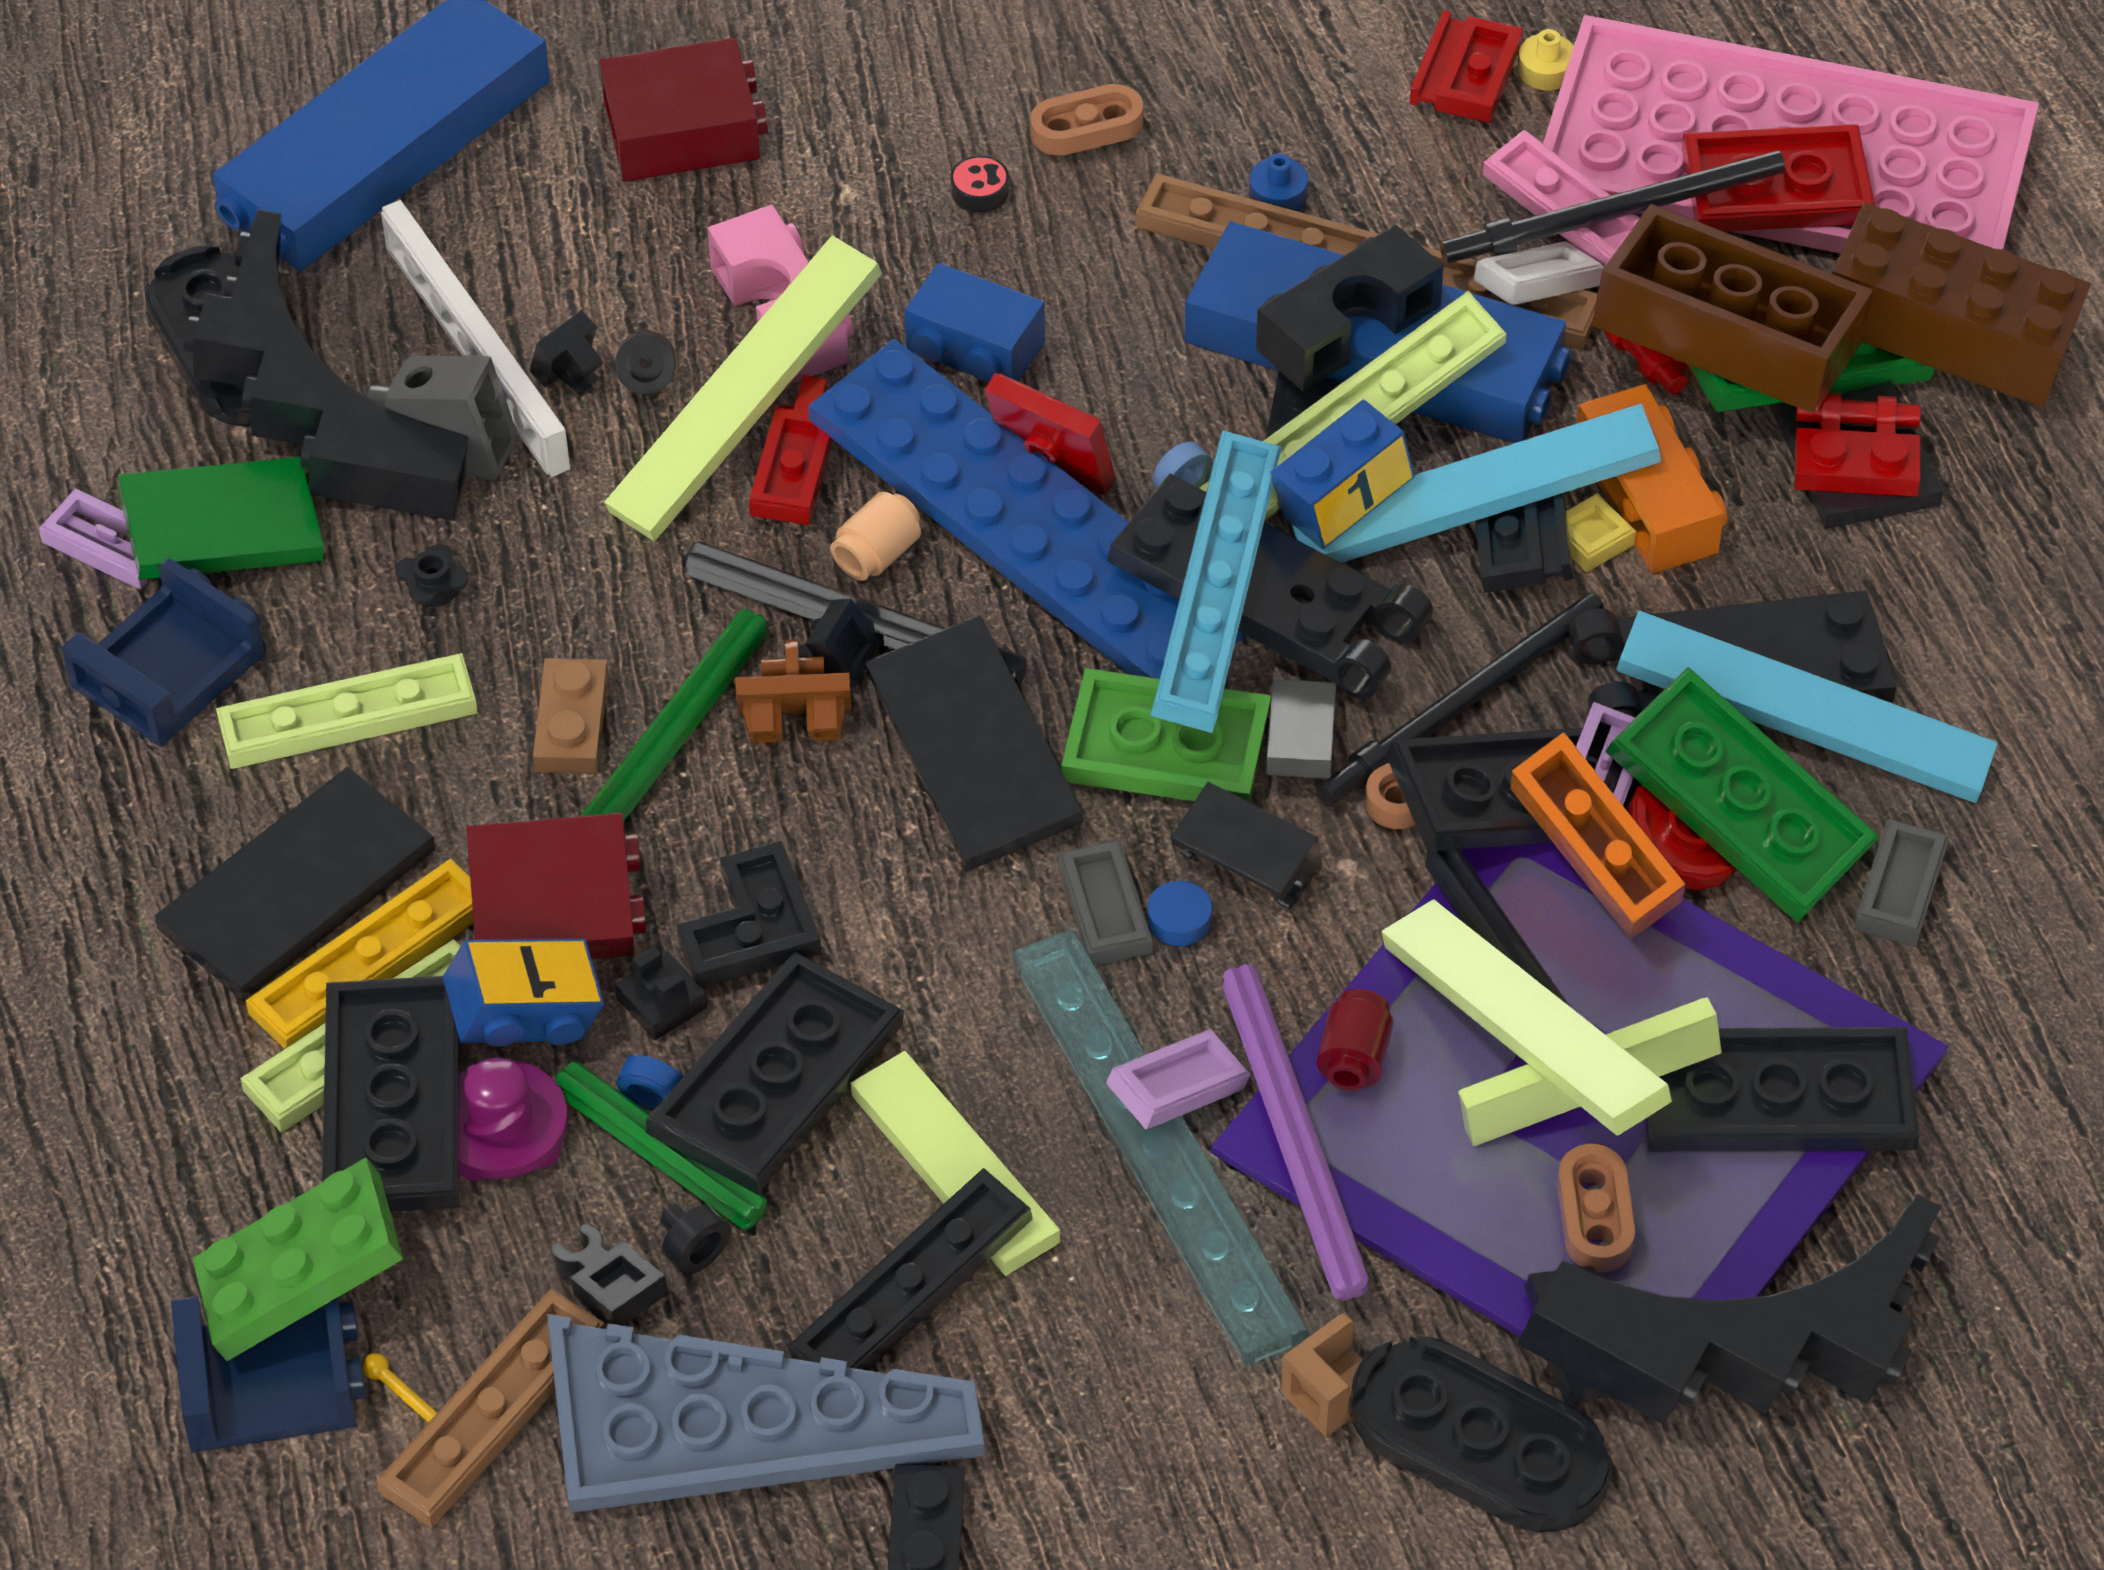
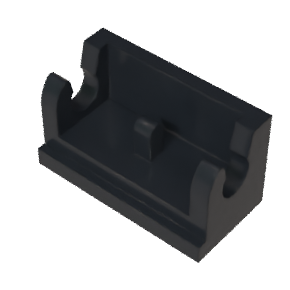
(1249, 843)

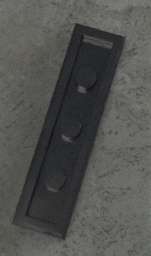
(916, 1275)

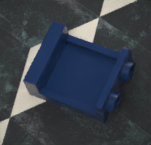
(168, 654)

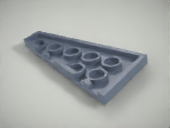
(718, 1416)

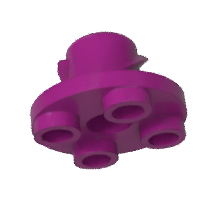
(509, 1119)

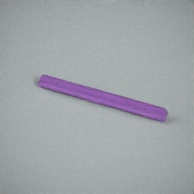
(1295, 1133)

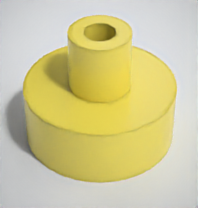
(1544, 60)

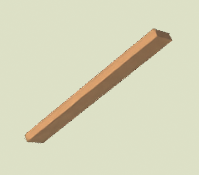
(1203, 213)

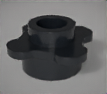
(433, 576)

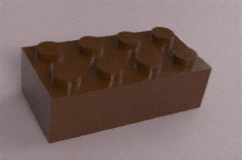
(1961, 303)
(1732, 308)

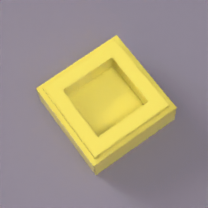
(1597, 533)

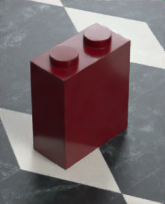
(682, 109)
(557, 882)

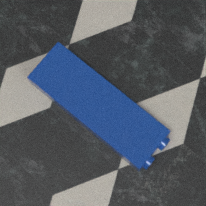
(383, 127)
(1493, 398)

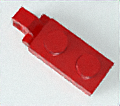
(792, 460)

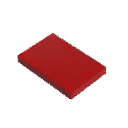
(1821, 183)

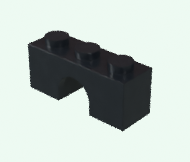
(1383, 279)

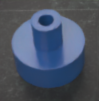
(1279, 182)

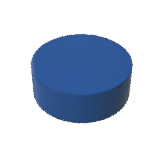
(1179, 913)
(646, 1080)

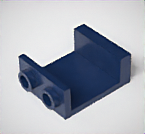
(274, 1390)

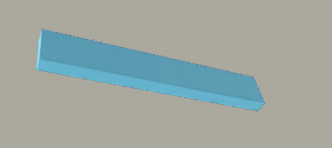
(1501, 481)
(1216, 582)
(1813, 707)

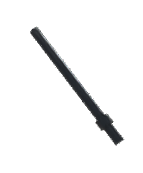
(1503, 236)
(1455, 702)

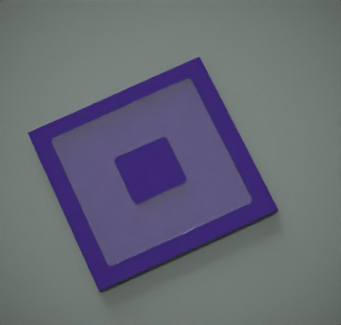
(1492, 1210)

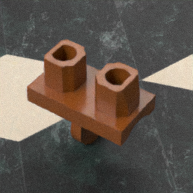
(793, 687)

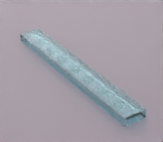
(1163, 1158)

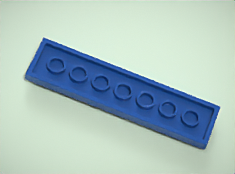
(999, 501)

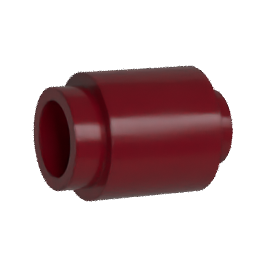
(1355, 1040)

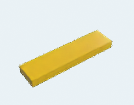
(372, 949)

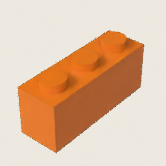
(1667, 501)
(1597, 836)

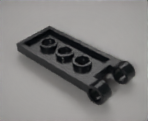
(1314, 633)
(1817, 634)

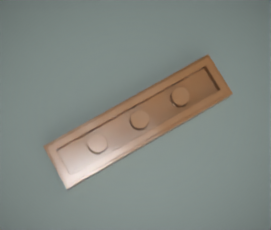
(480, 1416)

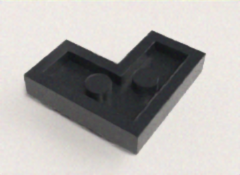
(762, 928)

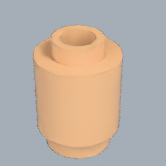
(876, 535)

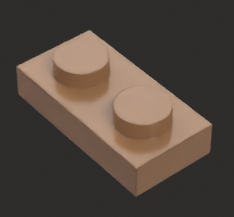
(570, 716)

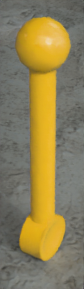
(377, 1367)

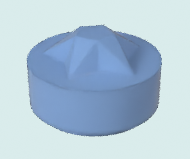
(1186, 462)

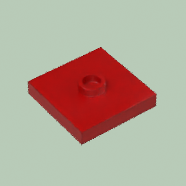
(1055, 429)

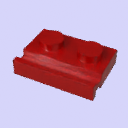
(1467, 66)

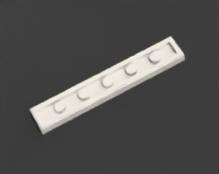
(474, 335)

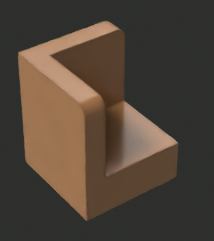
(1321, 1374)

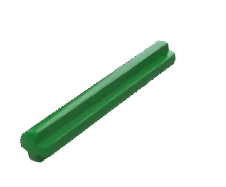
(628, 1124)

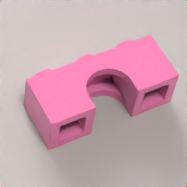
(759, 259)

